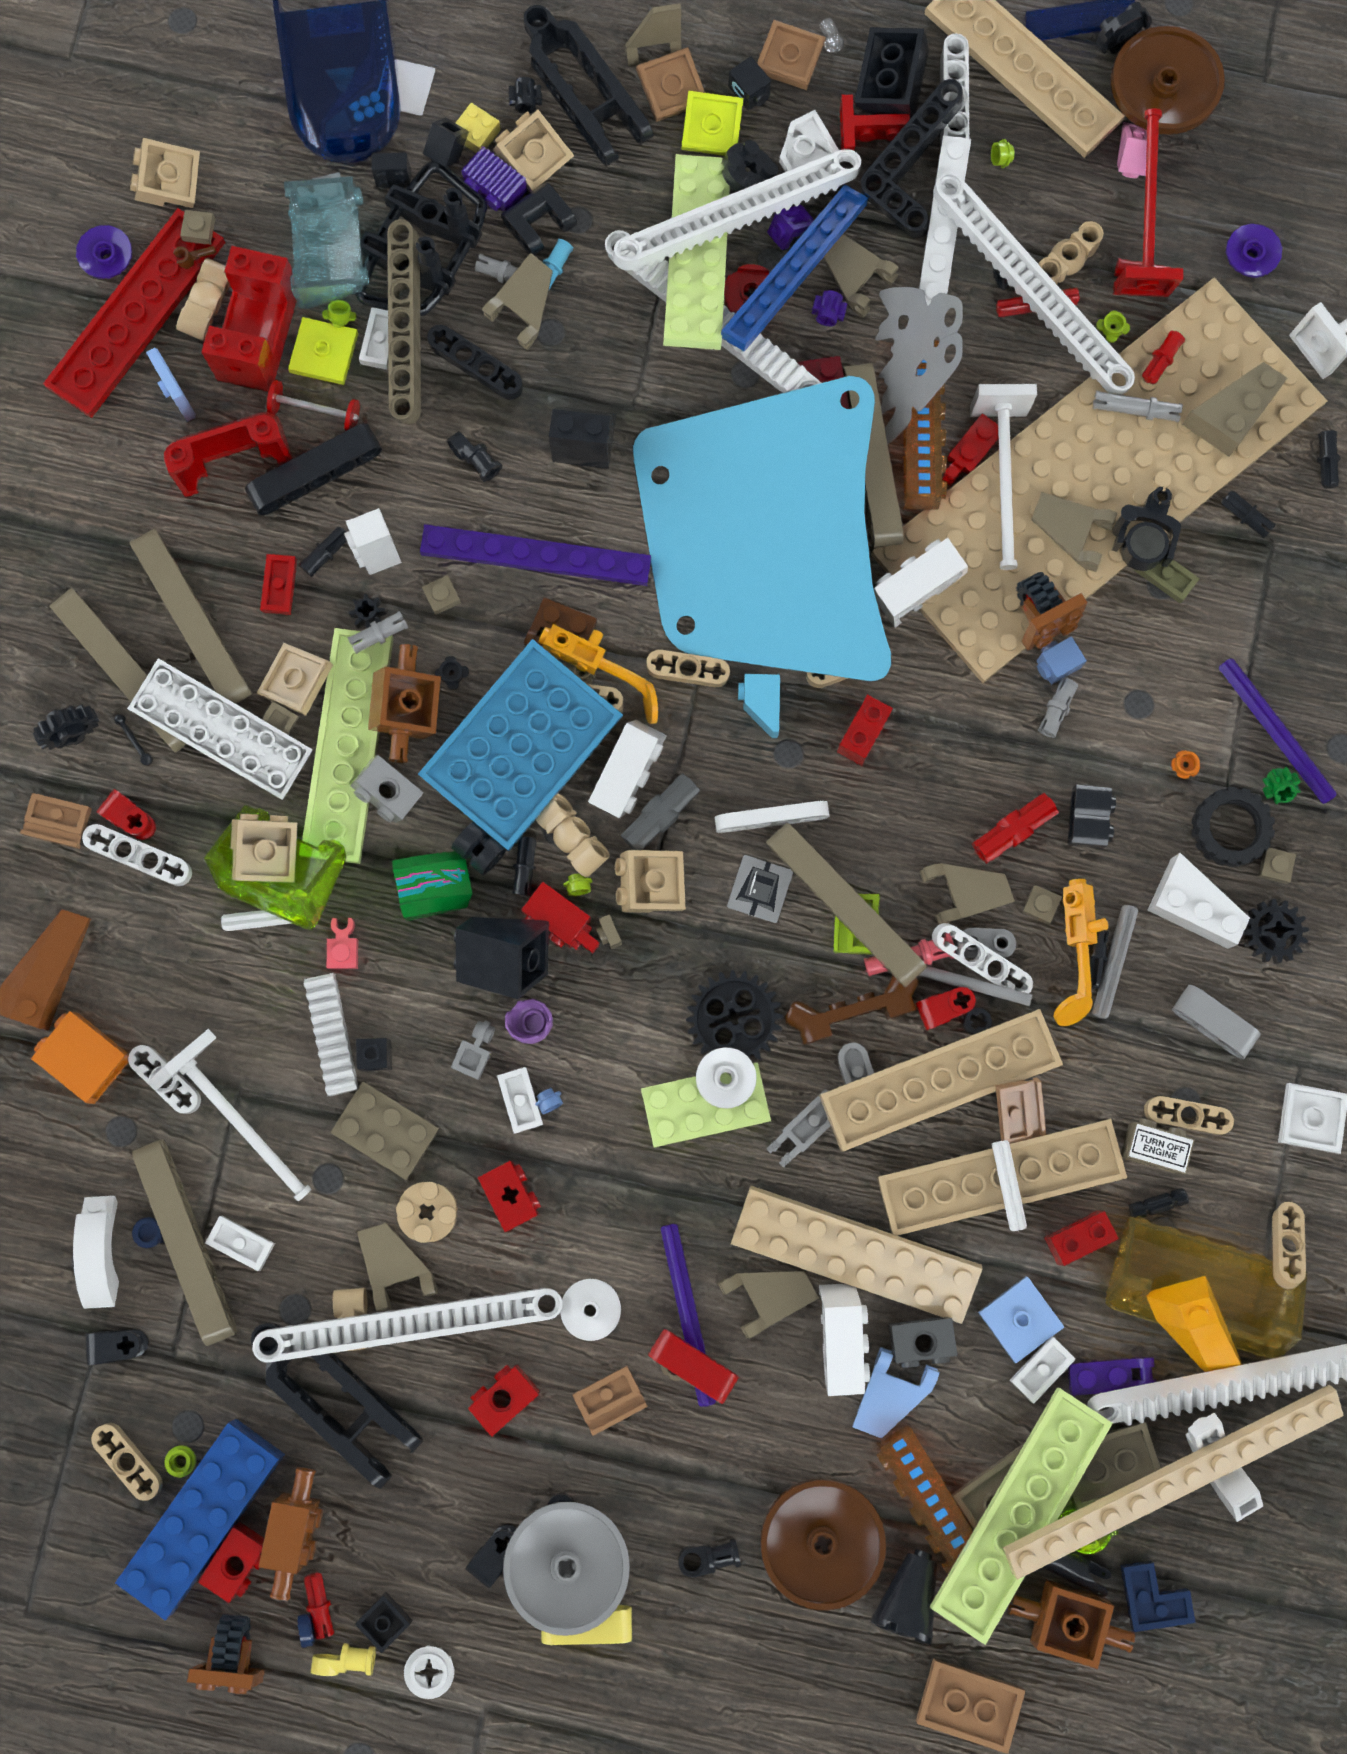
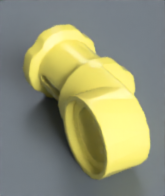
(350, 1659)

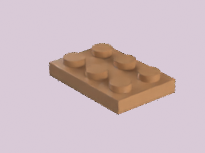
(970, 1705)

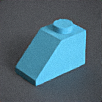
(762, 700)

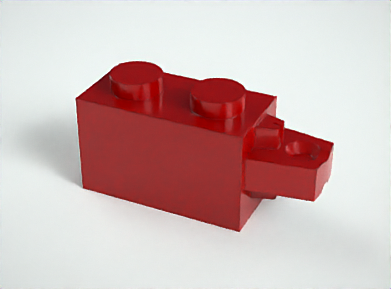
(566, 921)

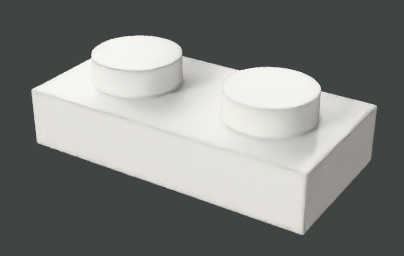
(375, 342)
(520, 1100)
(240, 1243)
(1042, 1369)

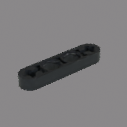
(474, 363)

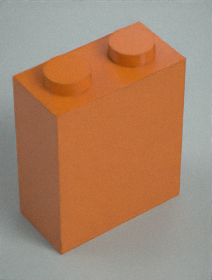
(80, 1057)

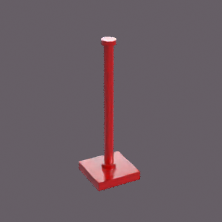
(1149, 279)

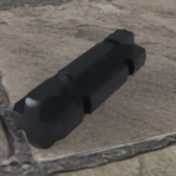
(1159, 1203)

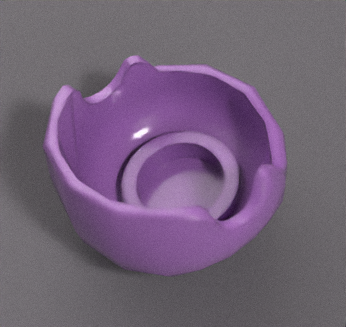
(529, 1021)

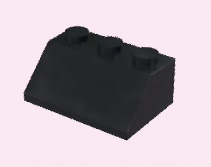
(892, 71)

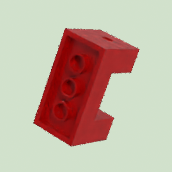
(256, 320)

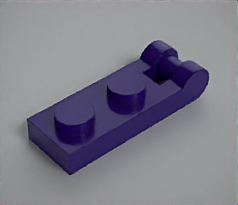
(1108, 1375)

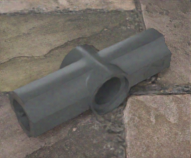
(660, 813)

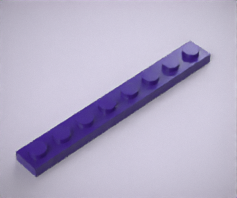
(535, 555)

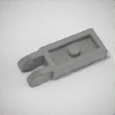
(802, 1130)

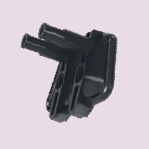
(449, 224)

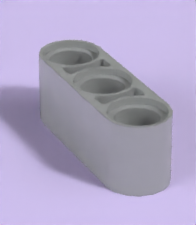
(1216, 1021)

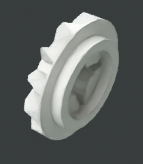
(418, 1682)

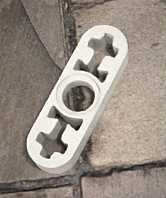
(186, 1088)

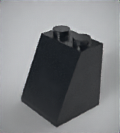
(581, 436)
(502, 954)

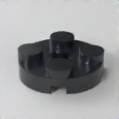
(1120, 29)
(750, 156)

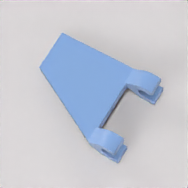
(889, 1397)

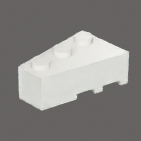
(371, 542)
(919, 580)
(627, 768)
(1197, 904)
(844, 1340)

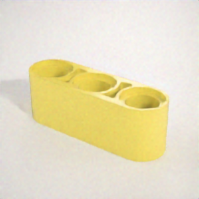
(613, 1630)

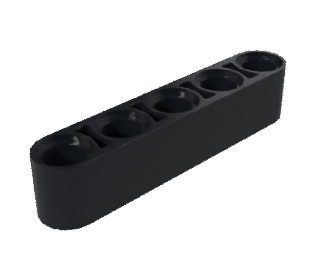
(313, 469)

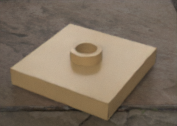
(294, 679)

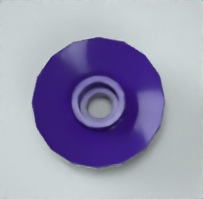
(103, 241)
(1260, 242)

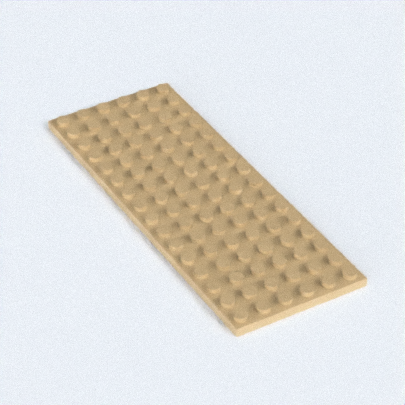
(1103, 464)

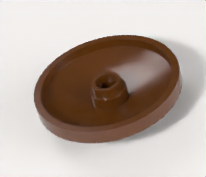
(1168, 72)
(823, 1544)

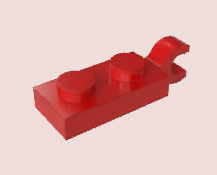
(971, 448)

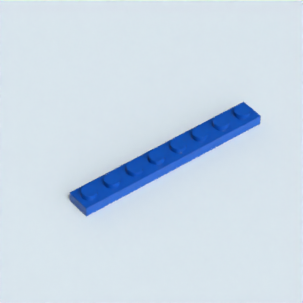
(794, 268)

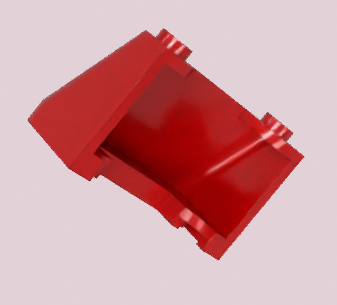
(188, 454)

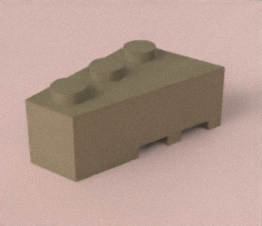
(1235, 409)

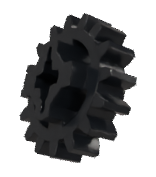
(65, 727)
(1275, 919)

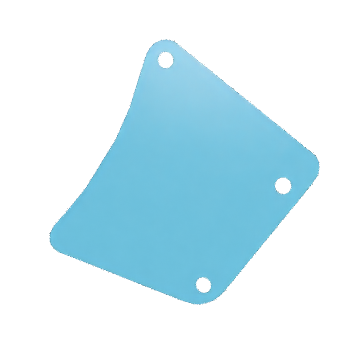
(767, 532)

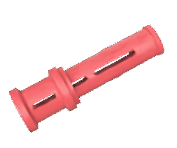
(925, 950)

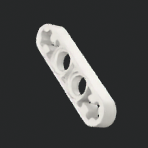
(771, 816)
(138, 852)
(983, 959)

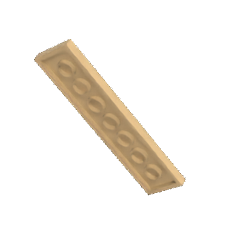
(1029, 70)
(940, 1080)
(971, 1183)
(856, 1254)

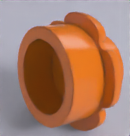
(1193, 764)

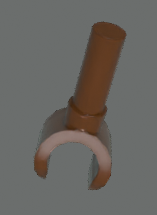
(189, 258)

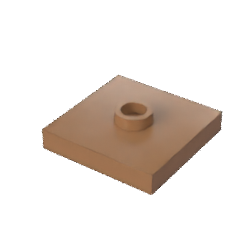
(790, 54)
(668, 82)

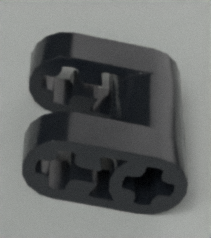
(530, 209)

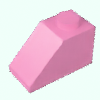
(1132, 151)

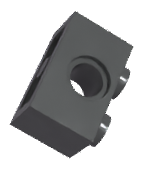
(941, 1341)

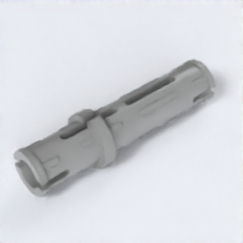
(1138, 406)

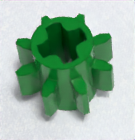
(1281, 785)

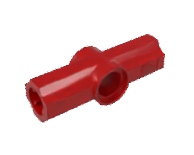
(1015, 828)

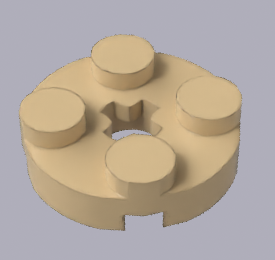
(424, 1229)

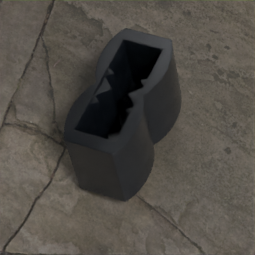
(1090, 816)

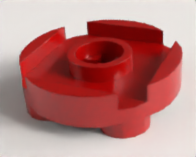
(739, 282)

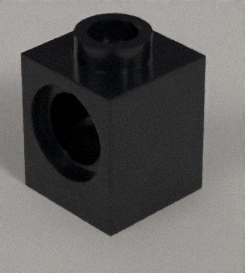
(374, 1054)

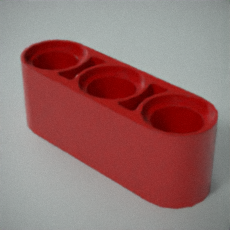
(693, 1366)

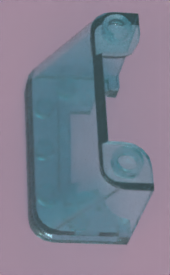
(325, 240)

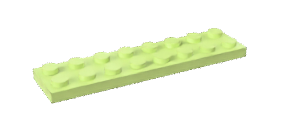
(697, 274)
(344, 745)
(1026, 1501)

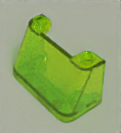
(295, 901)

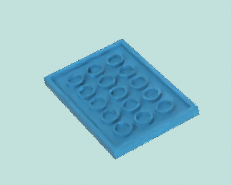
(520, 744)

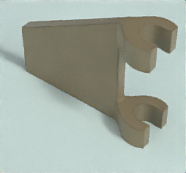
(658, 27)
(853, 267)
(525, 296)
(1069, 526)
(970, 889)
(391, 1262)
(772, 1294)

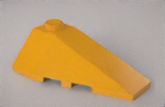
(1195, 1323)

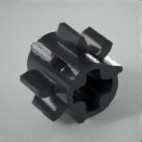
(525, 95)
(361, 609)

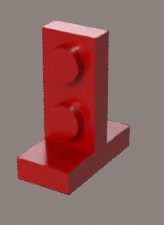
(867, 127)

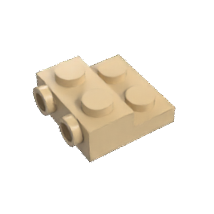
(533, 149)
(165, 174)
(263, 848)
(650, 881)

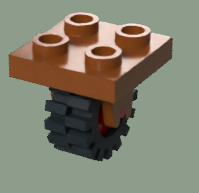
(1047, 611)
(228, 1659)

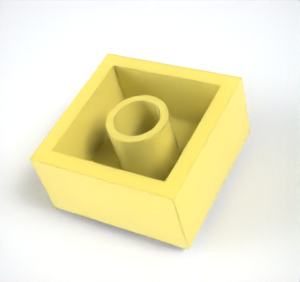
(481, 127)

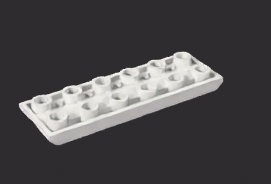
(220, 729)

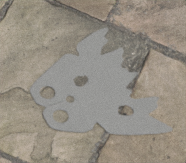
(913, 346)

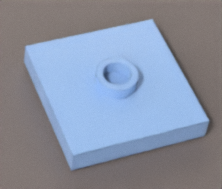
(169, 384)
(1021, 1319)

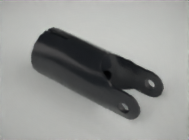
(1077, 1569)

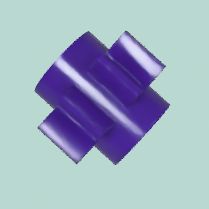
(829, 308)

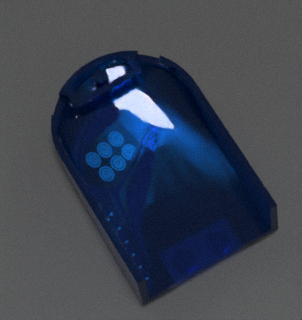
(340, 78)

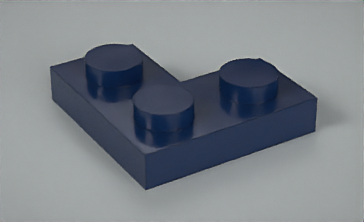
(1149, 1607)

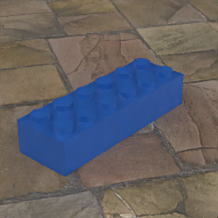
(200, 1519)

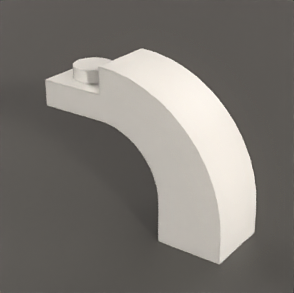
(92, 1253)
(1235, 1488)

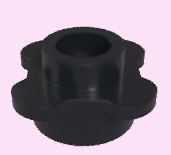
(448, 665)

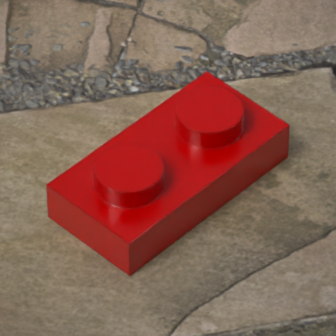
(278, 584)

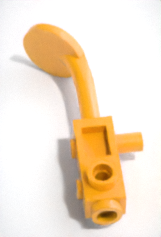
(589, 656)
(1080, 932)

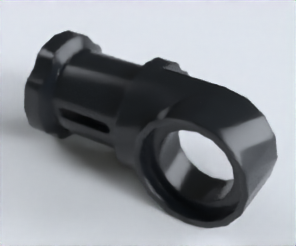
(475, 455)
(711, 1558)

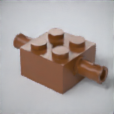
(390, 693)
(290, 1533)
(1079, 1642)

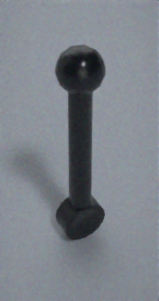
(145, 758)

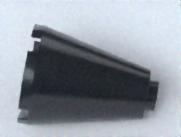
(908, 1599)

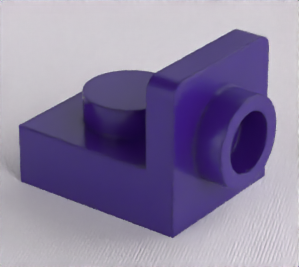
(789, 225)

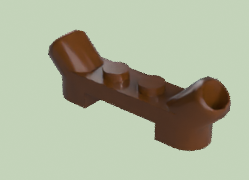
(816, 1025)

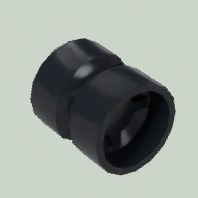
(471, 841)

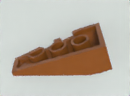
(39, 979)

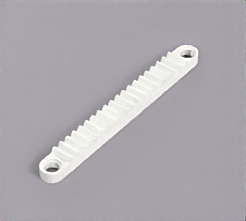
(736, 210)
(1033, 284)
(760, 356)
(407, 1324)
(1223, 1386)

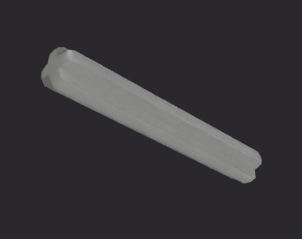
(1115, 961)

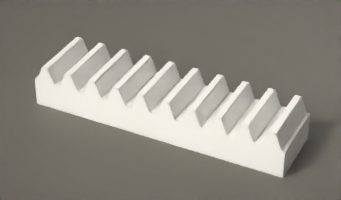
(331, 1034)

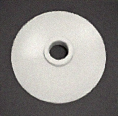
(726, 1061)
(606, 1304)

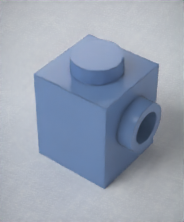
(1060, 660)

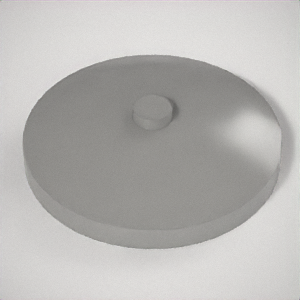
(566, 1568)

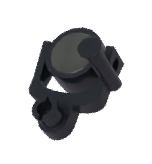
(1147, 541)

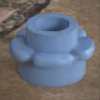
(548, 1101)

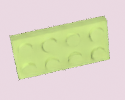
(680, 1112)

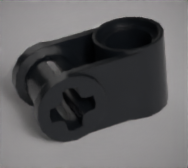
(111, 1346)
(489, 1559)

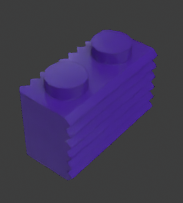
(494, 180)

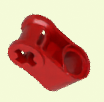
(125, 814)
(941, 1007)

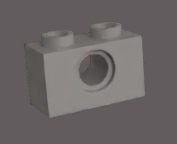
(403, 792)

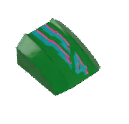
(432, 884)

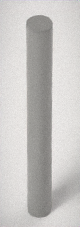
(977, 985)

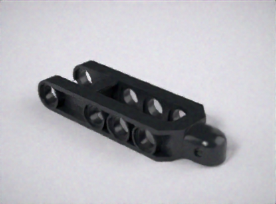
(551, 35)
(324, 1424)

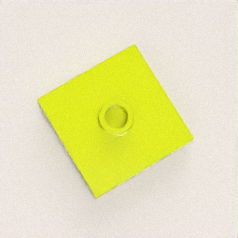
(711, 122)
(323, 351)

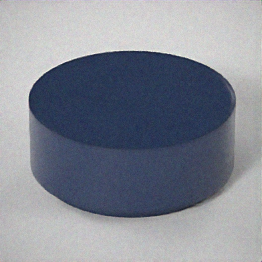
(147, 1233)
(306, 1630)

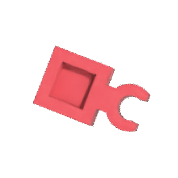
(342, 950)

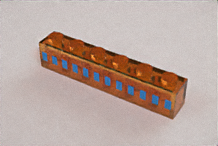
(922, 453)
(927, 1493)

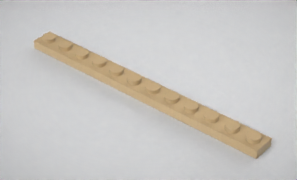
(1173, 1481)

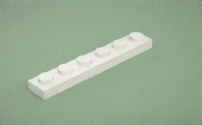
(941, 229)

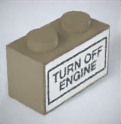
(1157, 1147)

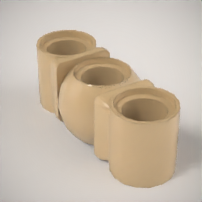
(1076, 248)
(203, 300)
(572, 836)

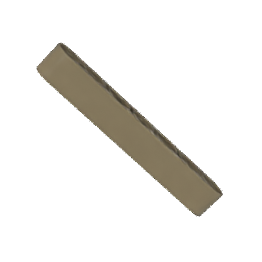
(397, 311)
(880, 489)
(190, 617)
(105, 650)
(846, 904)
(184, 1242)

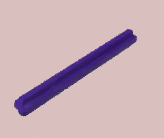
(1277, 731)
(684, 1296)

